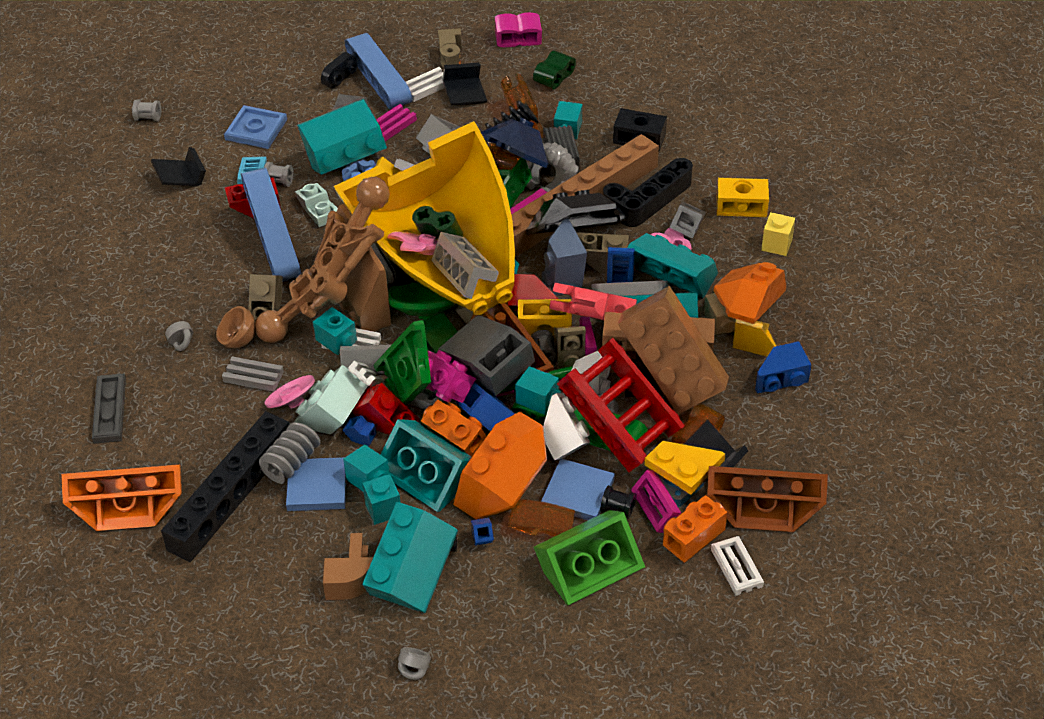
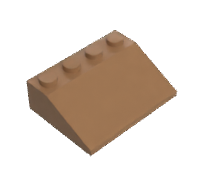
(366, 290)

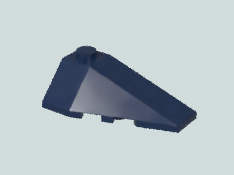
(518, 139)

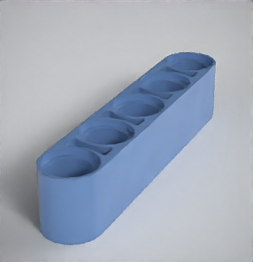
(378, 71)
(270, 224)

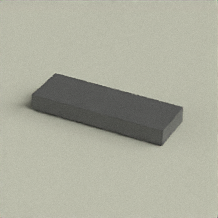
(109, 408)

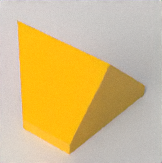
(753, 337)

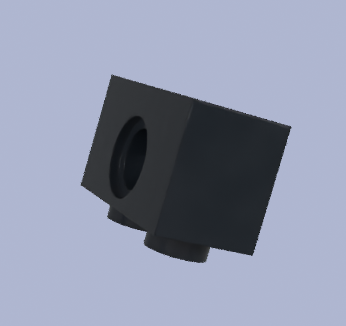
(634, 123)

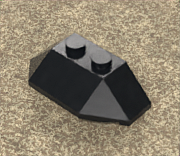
(582, 210)

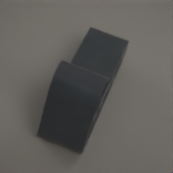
(651, 194)

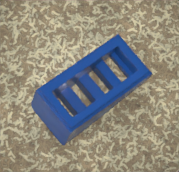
(620, 265)

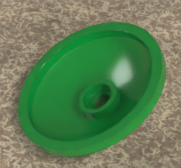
(417, 300)

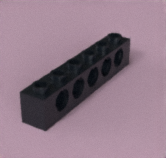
(222, 490)

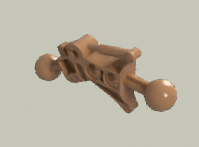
(337, 256)

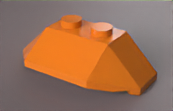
(750, 290)
(502, 467)
(122, 496)

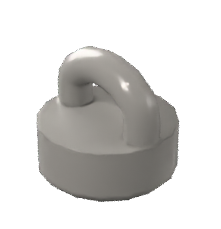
(179, 333)
(414, 658)

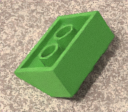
(590, 556)

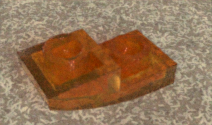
(542, 517)

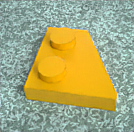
(683, 464)

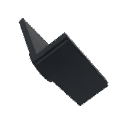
(463, 84)
(180, 172)
(709, 438)

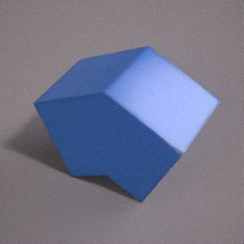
(360, 430)
(482, 525)

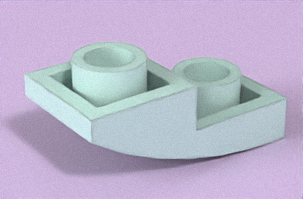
(315, 202)

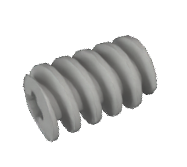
(289, 452)

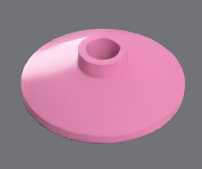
(290, 393)

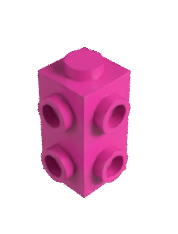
(449, 378)

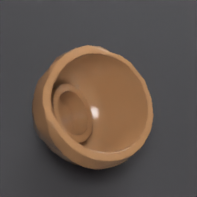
(236, 328)

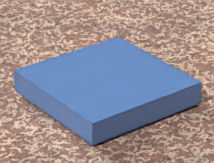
(255, 127)
(317, 485)
(578, 488)

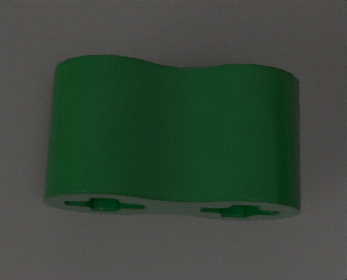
(554, 69)
(434, 222)

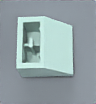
(331, 401)

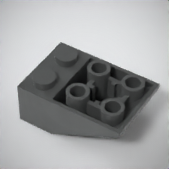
(491, 352)

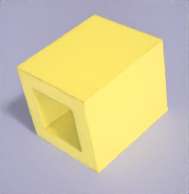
(778, 234)

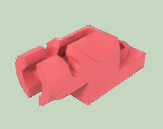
(590, 302)

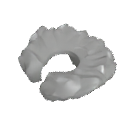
(562, 162)

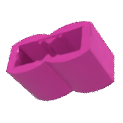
(518, 30)

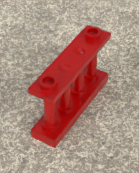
(600, 417)

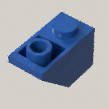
(783, 367)
(485, 407)

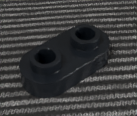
(339, 69)

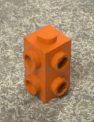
(452, 426)
(694, 528)

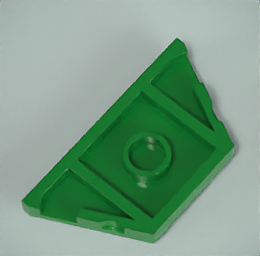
(407, 363)

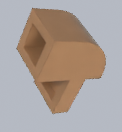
(345, 576)

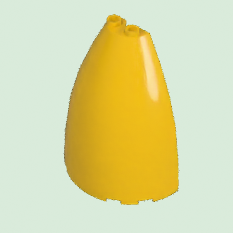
(456, 180)

